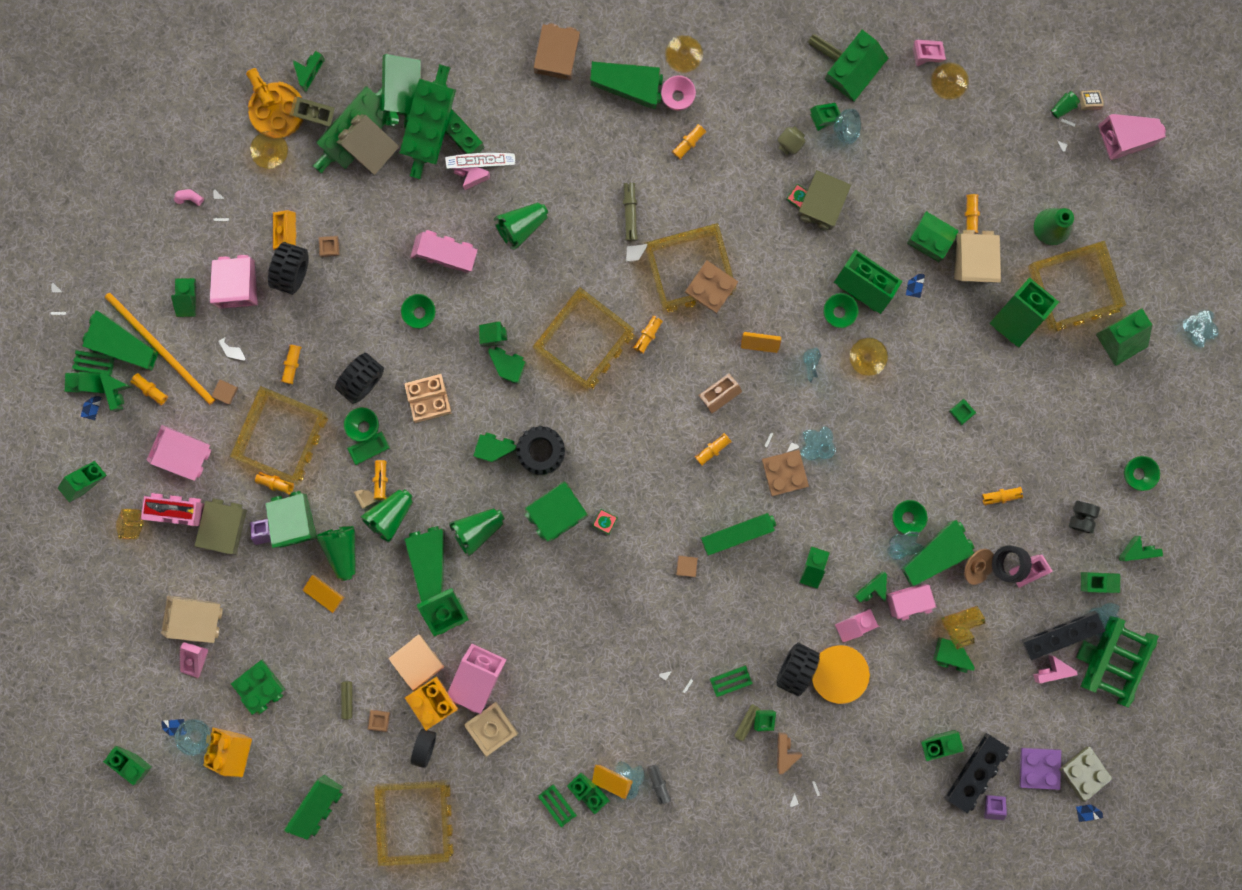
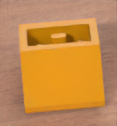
(431, 703)
(227, 752)

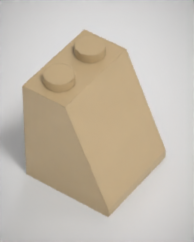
(978, 257)
(191, 619)

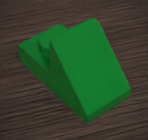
(307, 74)
(824, 115)
(185, 297)
(83, 383)
(111, 388)
(1135, 551)
(814, 567)
(877, 585)

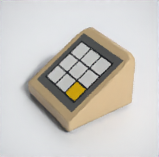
(1091, 100)

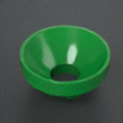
(411, 304)
(849, 306)
(355, 418)
(1150, 469)
(918, 511)

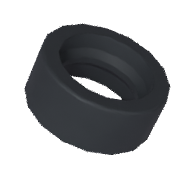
(1024, 568)
(423, 748)

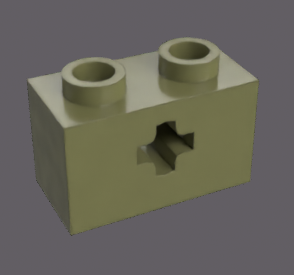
(312, 111)

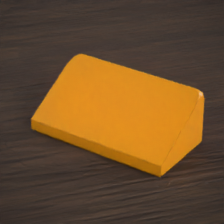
(284, 228)
(760, 342)
(323, 593)
(611, 781)

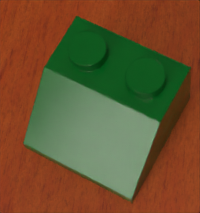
(933, 237)

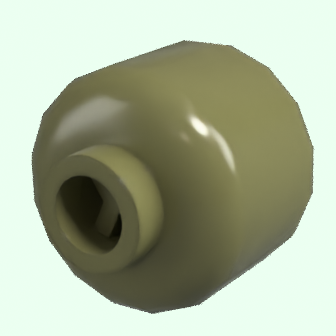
(791, 140)

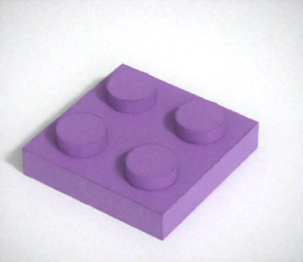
(1040, 768)

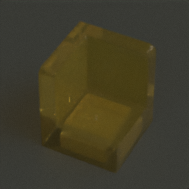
(129, 524)

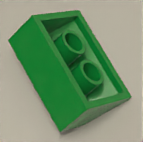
(857, 66)
(868, 282)
(314, 808)

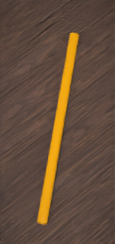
(159, 348)

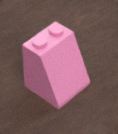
(1130, 134)
(233, 282)
(178, 453)
(476, 678)

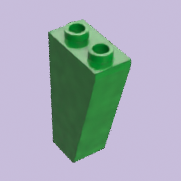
(628, 81)
(114, 340)
(738, 533)
(940, 553)
(427, 560)

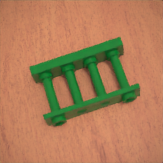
(1103, 652)

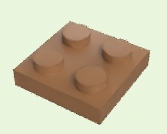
(711, 287)
(785, 472)

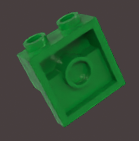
(443, 612)
(258, 688)

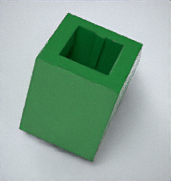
(492, 334)
(508, 366)
(492, 449)
(81, 481)
(1100, 582)
(948, 654)
(942, 745)
(127, 765)

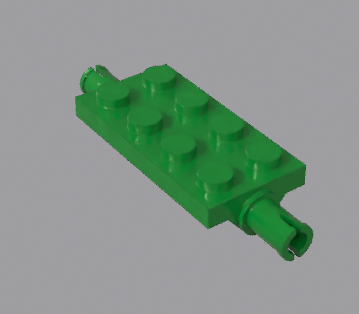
(364, 103)
(428, 121)

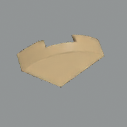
(365, 498)

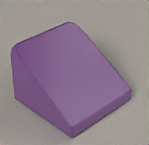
(260, 532)
(995, 807)

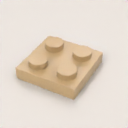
(491, 729)

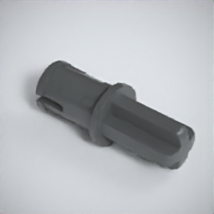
(658, 784)

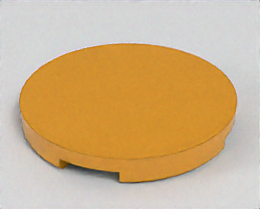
(277, 116)
(841, 674)

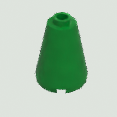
(520, 223)
(1053, 225)
(388, 514)
(476, 529)
(340, 551)

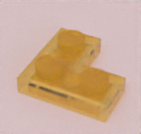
(960, 623)

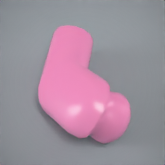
(188, 194)

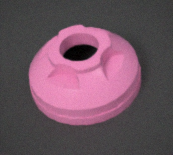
(682, 84)

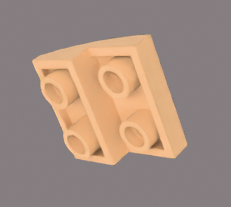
(428, 398)
(416, 662)

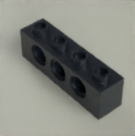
(1063, 635)
(966, 777)

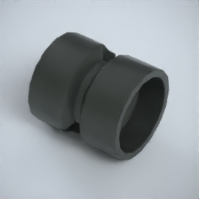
(1085, 510)

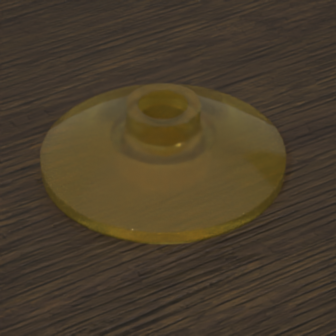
(683, 62)
(946, 88)
(263, 143)
(877, 352)

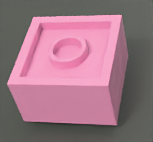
(910, 601)

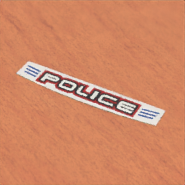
(480, 160)

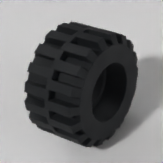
(288, 268)
(359, 378)
(528, 462)
(798, 669)

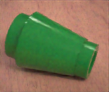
(1065, 105)

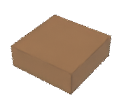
(329, 246)
(224, 392)
(686, 566)
(379, 720)

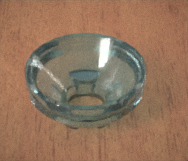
(847, 126)
(183, 737)

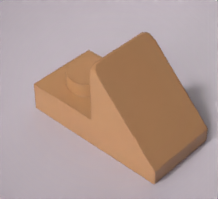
(784, 758)

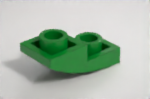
(587, 791)

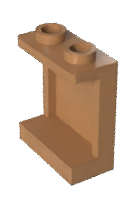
(556, 51)

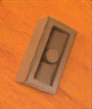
(720, 393)

